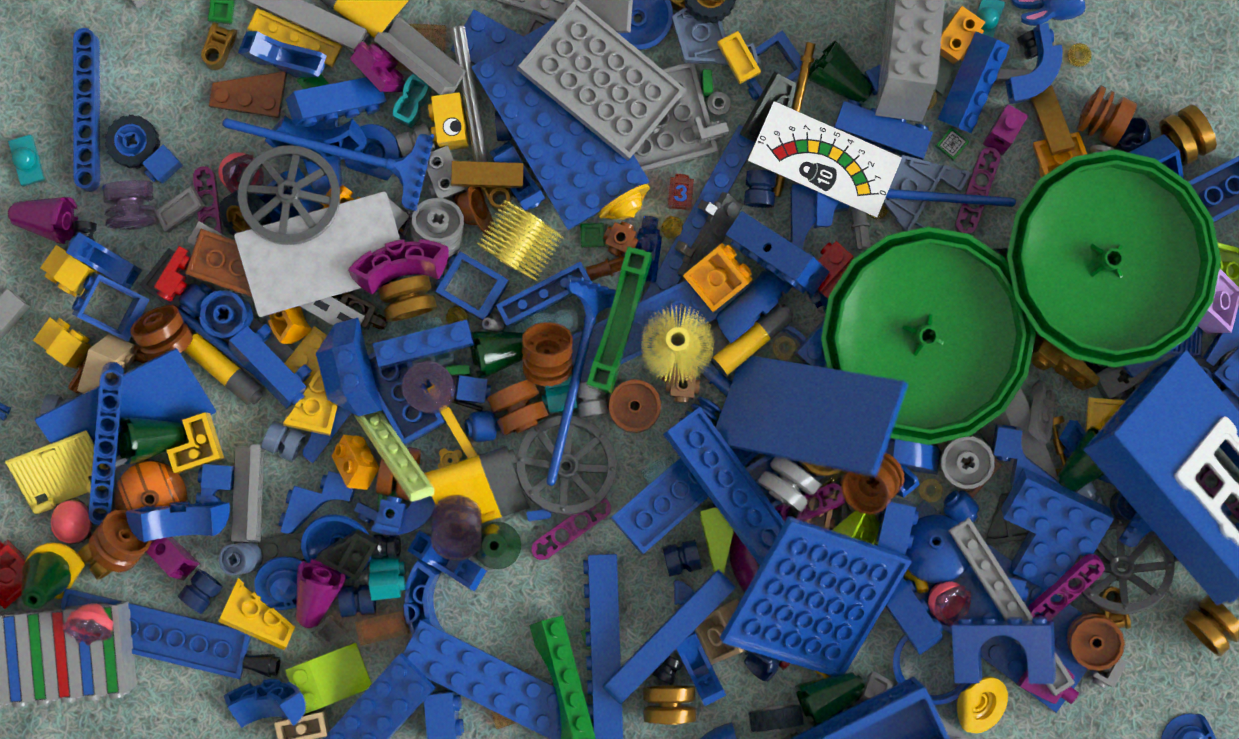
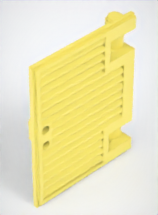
(56, 472)

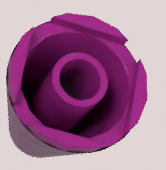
(45, 217)
(316, 591)

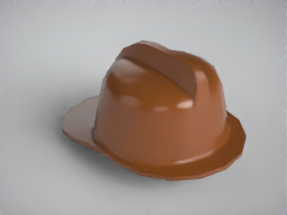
(475, 209)

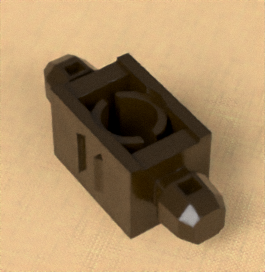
(371, 318)

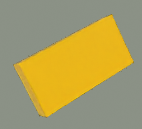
(738, 57)

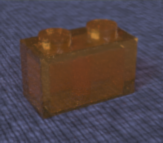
(382, 628)

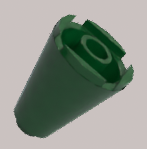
(840, 74)
(495, 351)
(147, 438)
(1080, 468)
(508, 542)
(44, 578)
(828, 696)

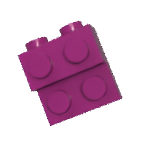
(378, 67)

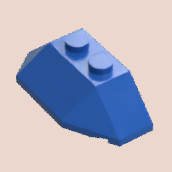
(347, 369)

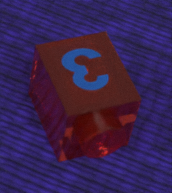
(680, 192)

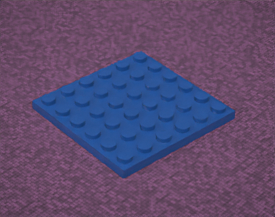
(815, 598)

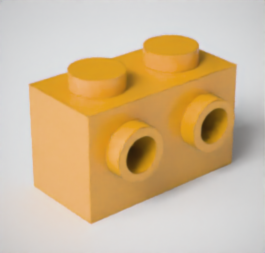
(959, 34)
(355, 462)

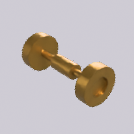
(1059, 447)

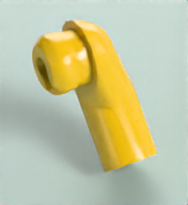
(921, 586)

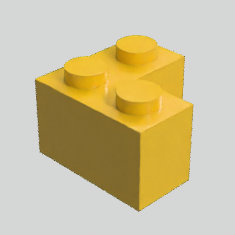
(67, 271)
(63, 344)
(202, 445)

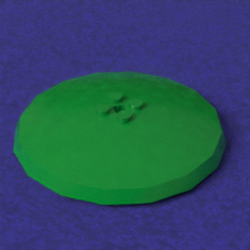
(1158, 247)
(976, 330)

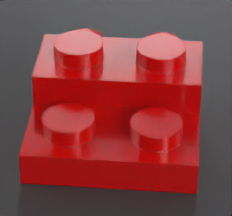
(836, 260)
(171, 281)
(10, 573)

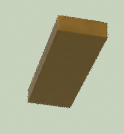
(1052, 122)
(487, 174)

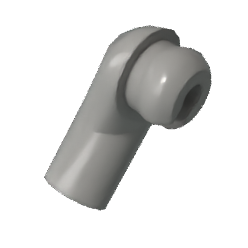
(493, 323)

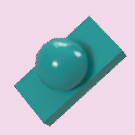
(990, 13)
(26, 160)

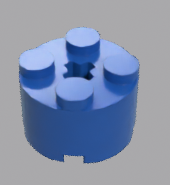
(213, 311)

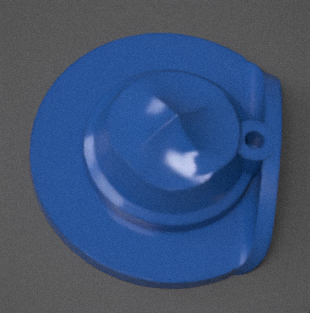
(379, 143)
(278, 582)
(1188, 727)

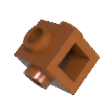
(616, 247)

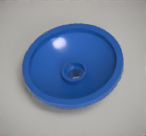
(654, 25)
(324, 532)
(933, 562)

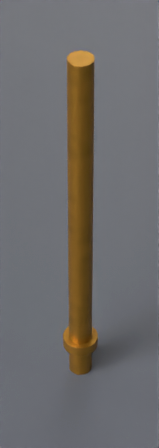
(806, 60)

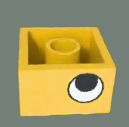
(449, 120)

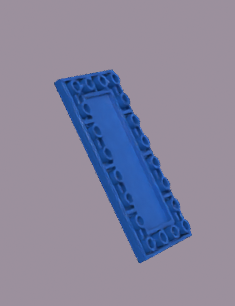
(811, 414)

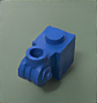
(214, 479)

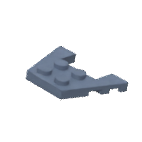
(700, 39)
(919, 176)

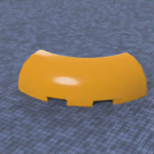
(289, 325)

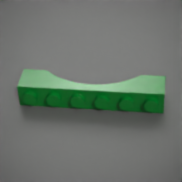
(620, 320)
(555, 649)

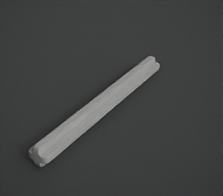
(469, 94)

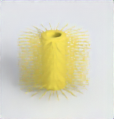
(520, 240)
(674, 336)

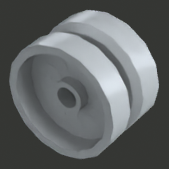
(438, 222)
(968, 475)
(786, 486)

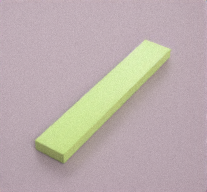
(396, 455)

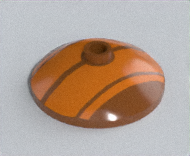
(149, 479)

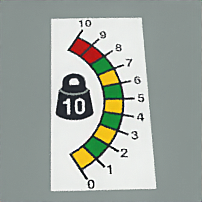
(825, 159)

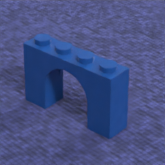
(1033, 635)

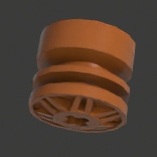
(1107, 116)
(547, 354)
(871, 493)

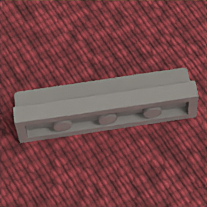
(421, 57)
(247, 494)

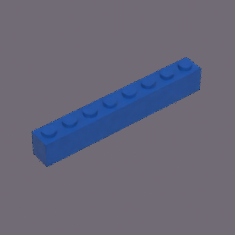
(604, 643)

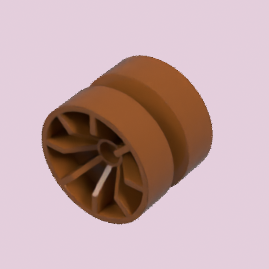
(514, 400)

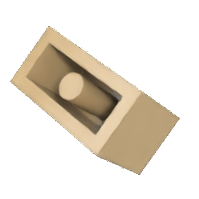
(311, 726)

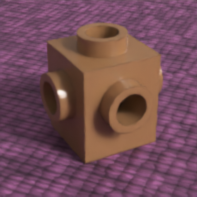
(682, 395)

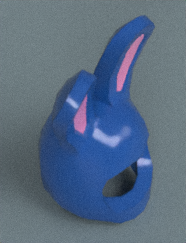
(1053, 9)

